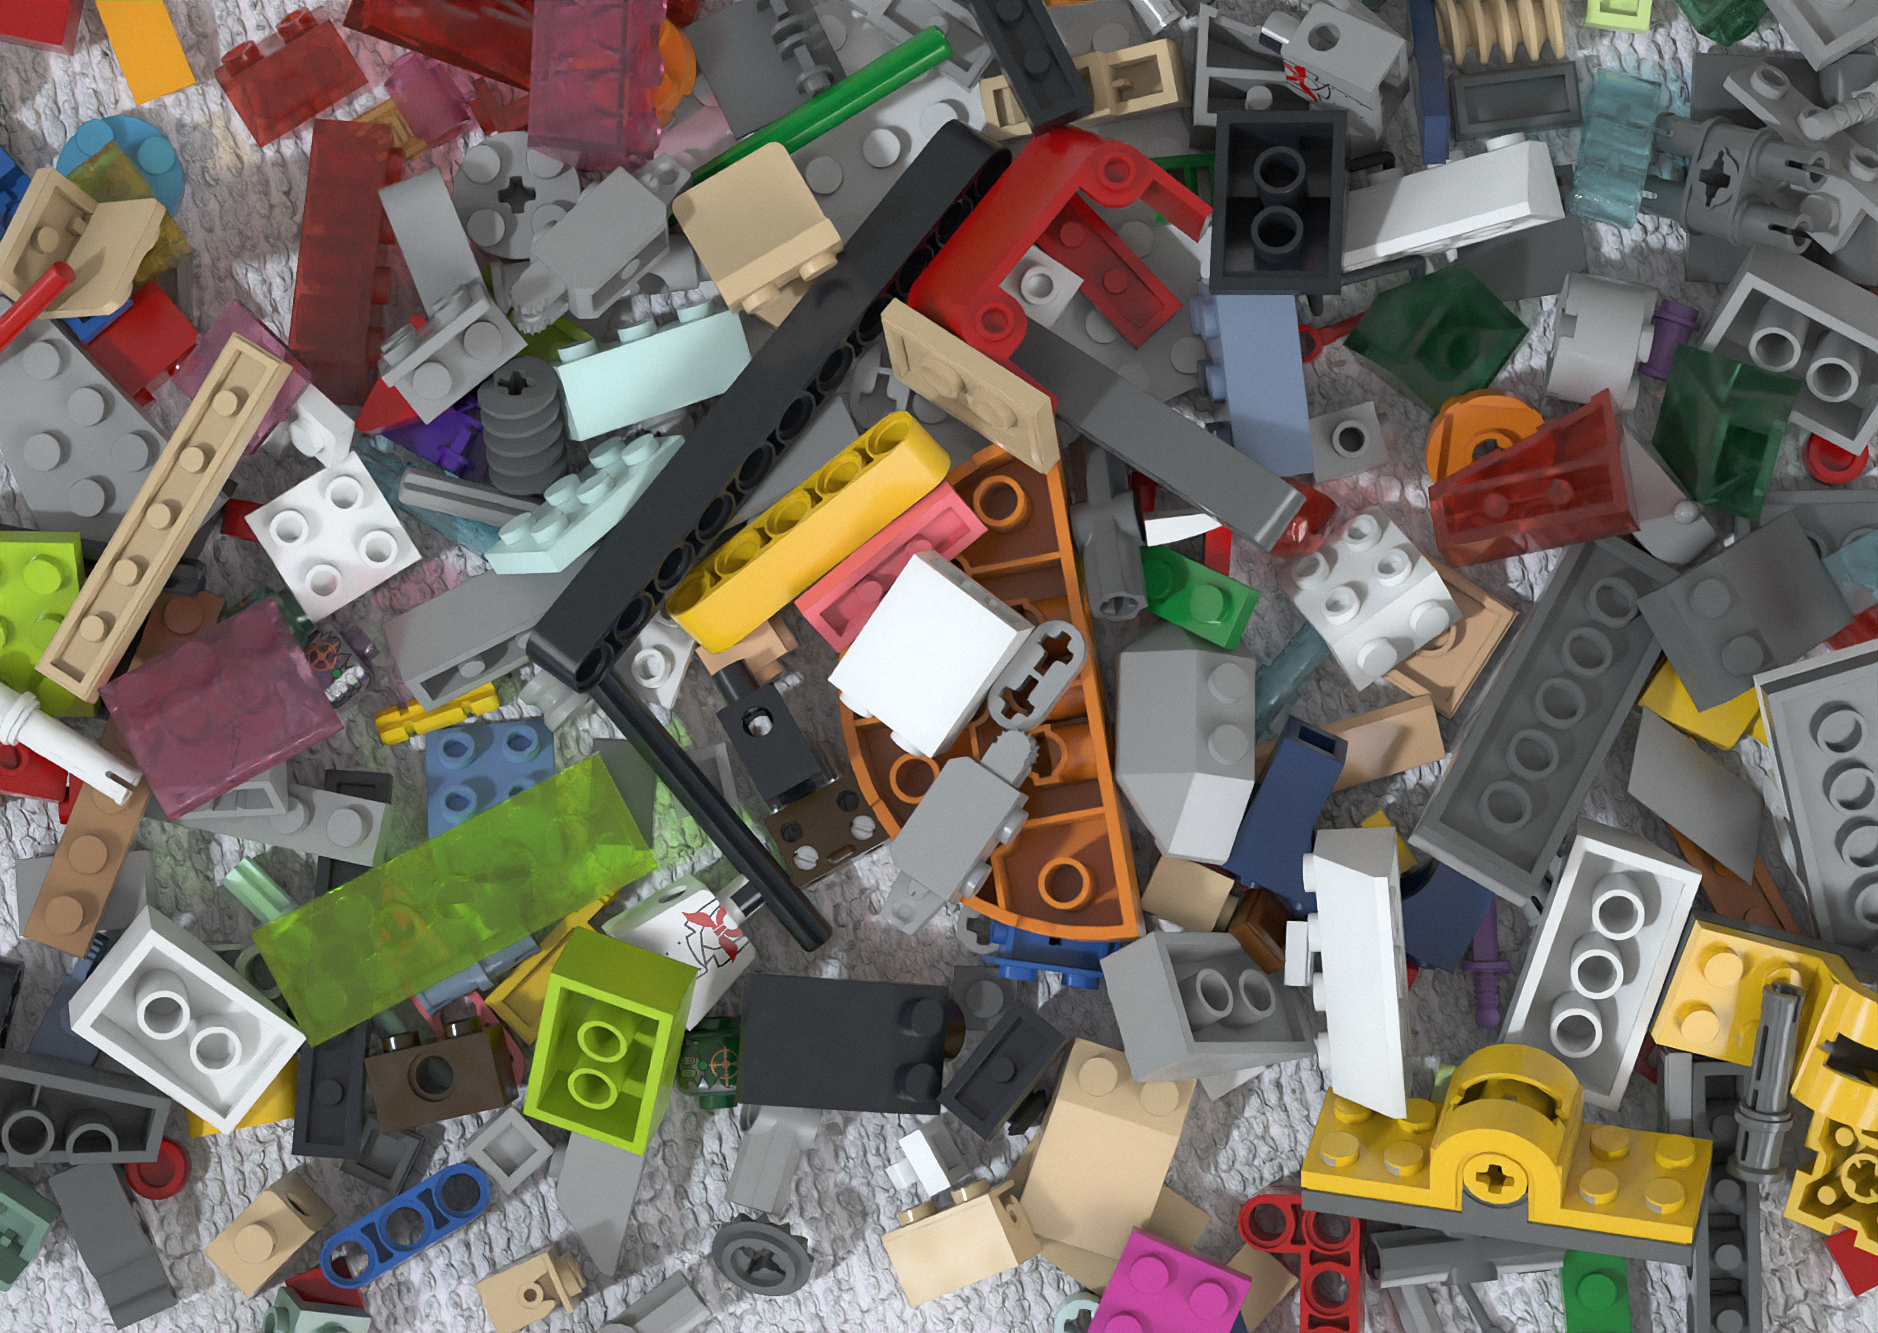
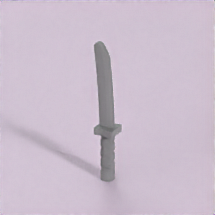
(1861, 107)

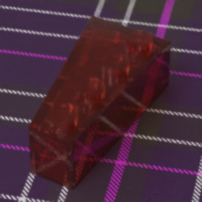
(344, 257)

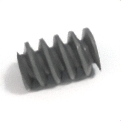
(523, 426)

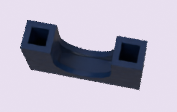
(1279, 826)

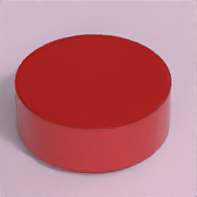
(1831, 463)
(165, 1176)

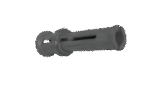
(1764, 1111)

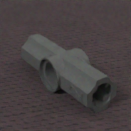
(1107, 531)
(1450, 1257)

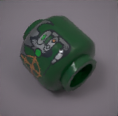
(710, 1062)

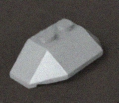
(1186, 739)

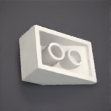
(184, 1020)

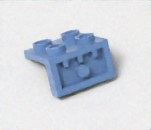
(483, 766)

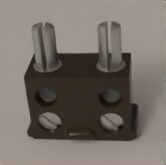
(829, 835)

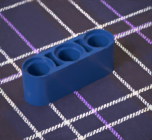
(372, 1228)

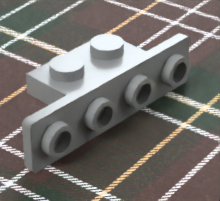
(1853, 172)

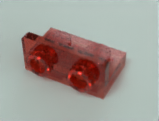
(289, 74)

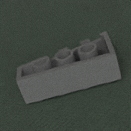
(76, 1113)

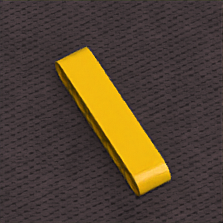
(808, 532)

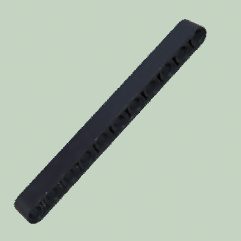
(763, 410)

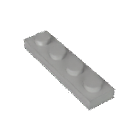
(315, 824)

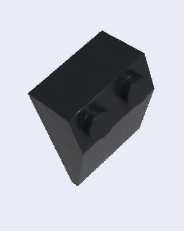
(1280, 202)
(841, 1044)

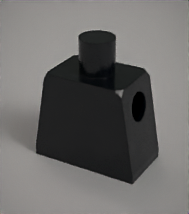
(781, 759)

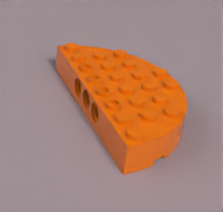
(1073, 858)

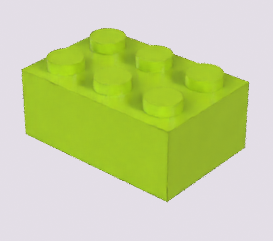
(609, 1040)

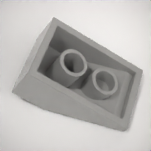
(1201, 1007)

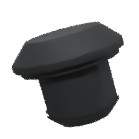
(1027, 1112)

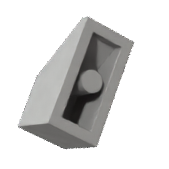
(597, 1194)

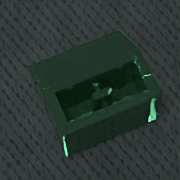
(1725, 429)

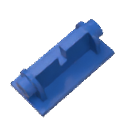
(1025, 952)

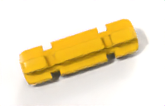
(396, 723)

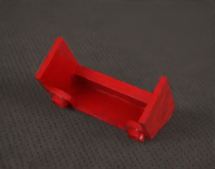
(964, 278)

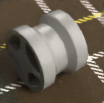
(553, 699)

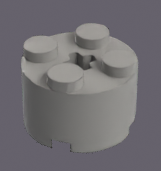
(491, 175)
(1599, 339)

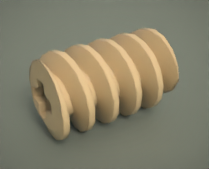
(1502, 24)

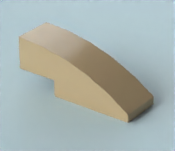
(1120, 82)

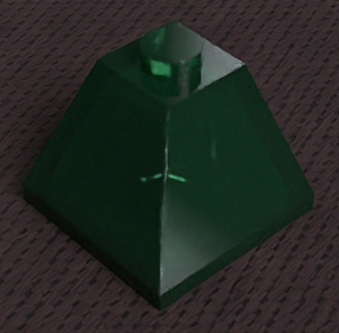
(1436, 337)

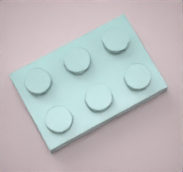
(582, 506)

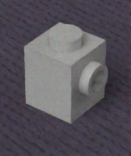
(1349, 443)

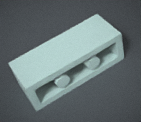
(649, 369)

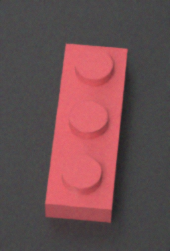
(854, 589)

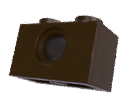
(408, 1095)

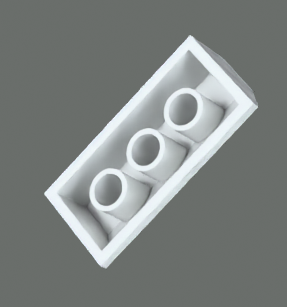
(1452, 203)
(1601, 956)
(1362, 966)

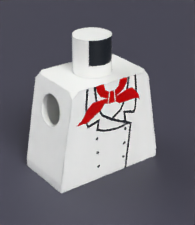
(697, 929)

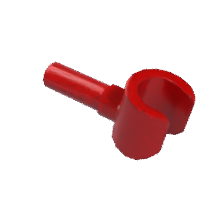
(1328, 334)

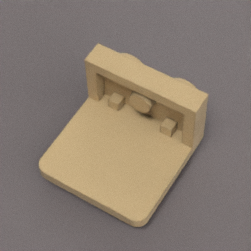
(757, 228)
(94, 238)

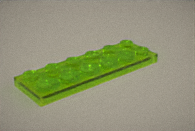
(454, 899)

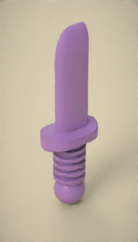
(1485, 967)

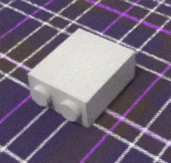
(929, 654)

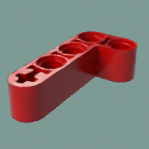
(1318, 1254)

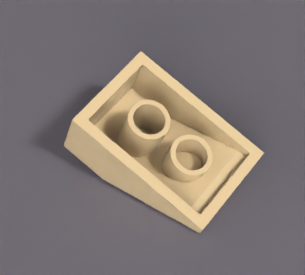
(1101, 1150)

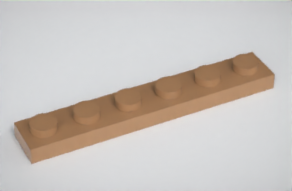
(98, 828)

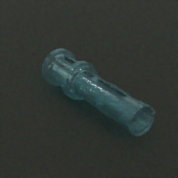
(387, 472)

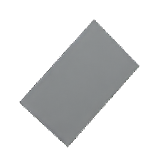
(1696, 794)

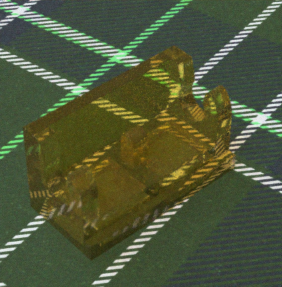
(114, 177)

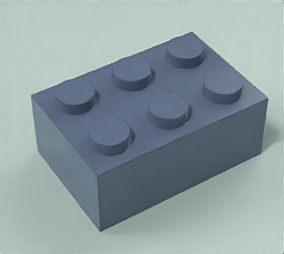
(1254, 377)

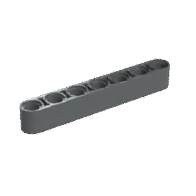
(1159, 440)

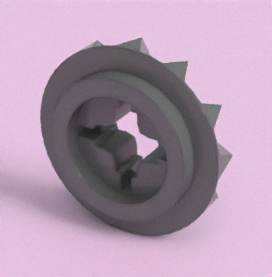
(771, 1274)

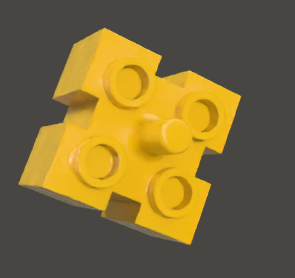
(1839, 1183)

